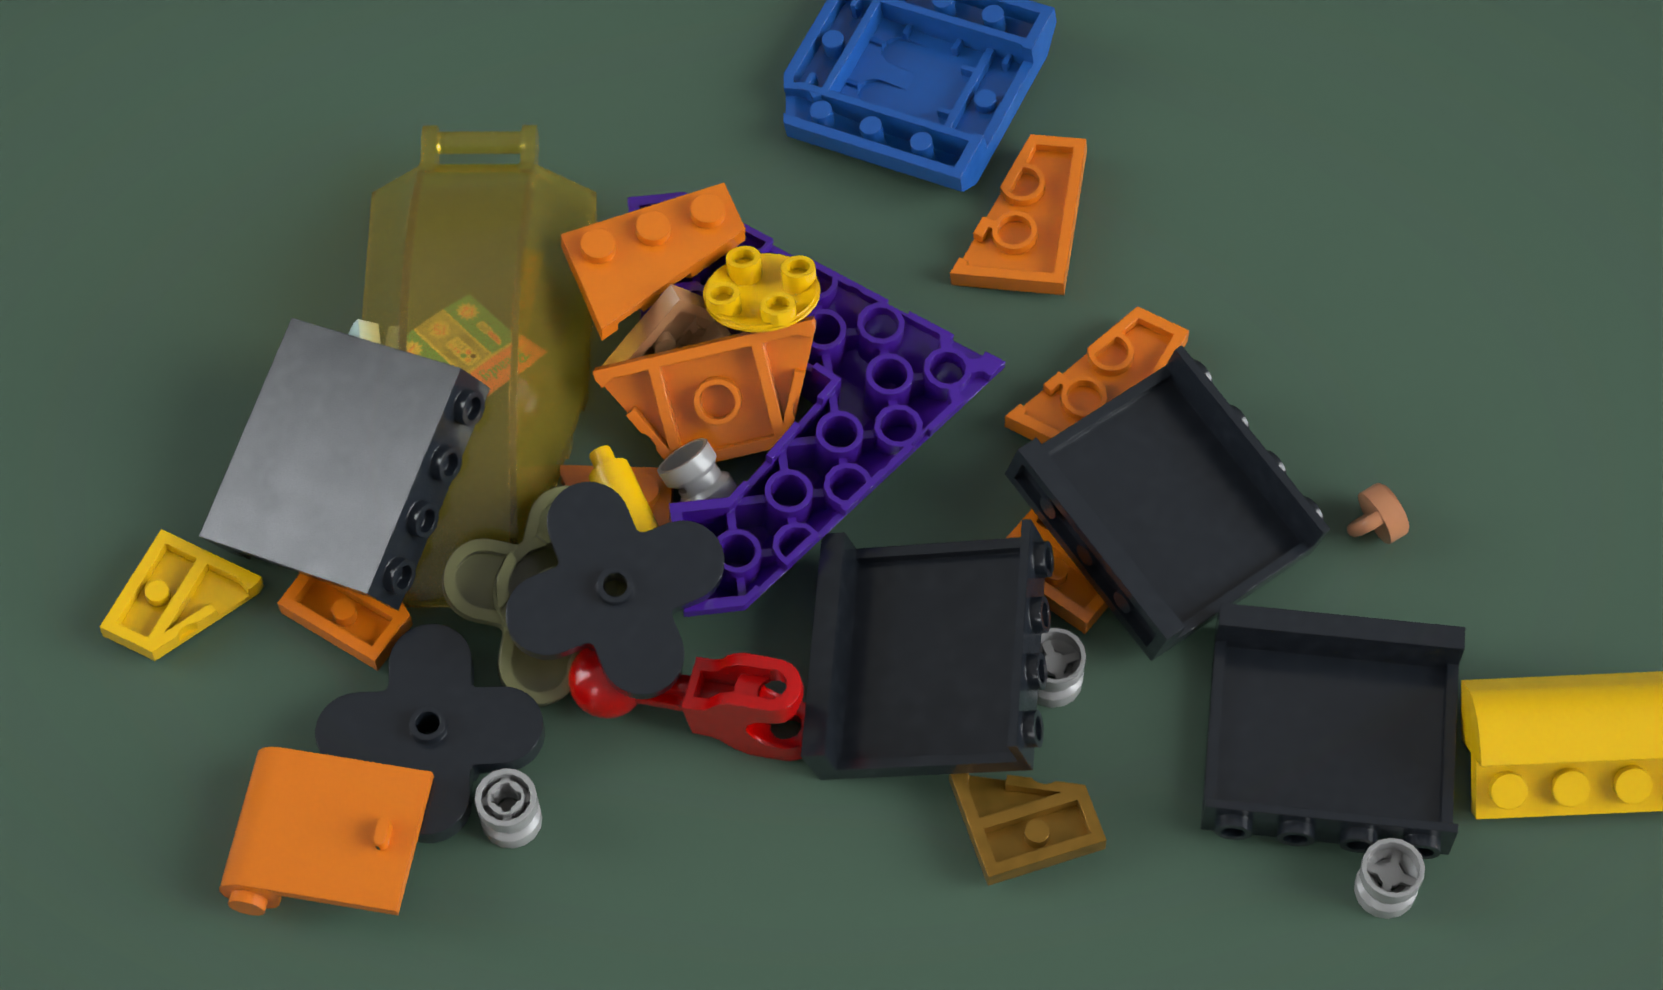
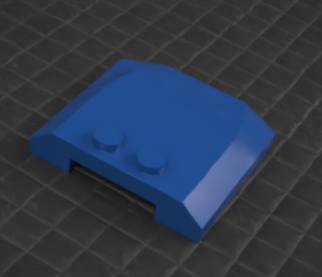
(916, 81)

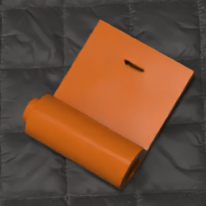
(316, 832)

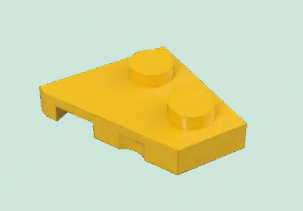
(176, 596)

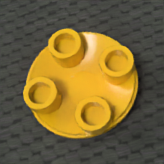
(761, 290)

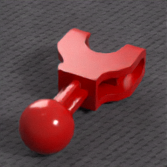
(718, 700)

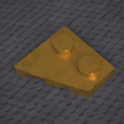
(1026, 823)

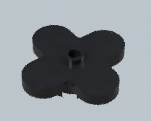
(631, 632)
(436, 691)

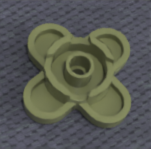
(478, 587)

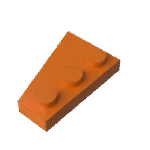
(1032, 223)
(638, 254)
(1112, 365)

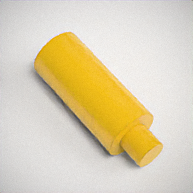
(619, 476)

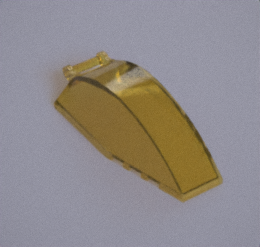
(477, 278)

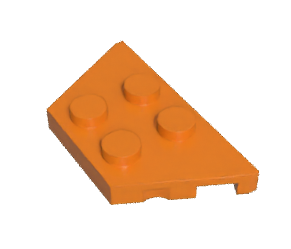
(727, 389)

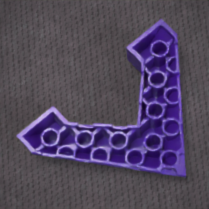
(877, 395)

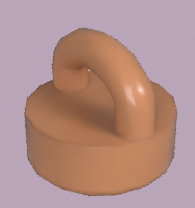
(1380, 513)

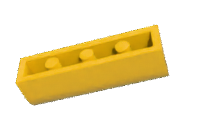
(1564, 744)

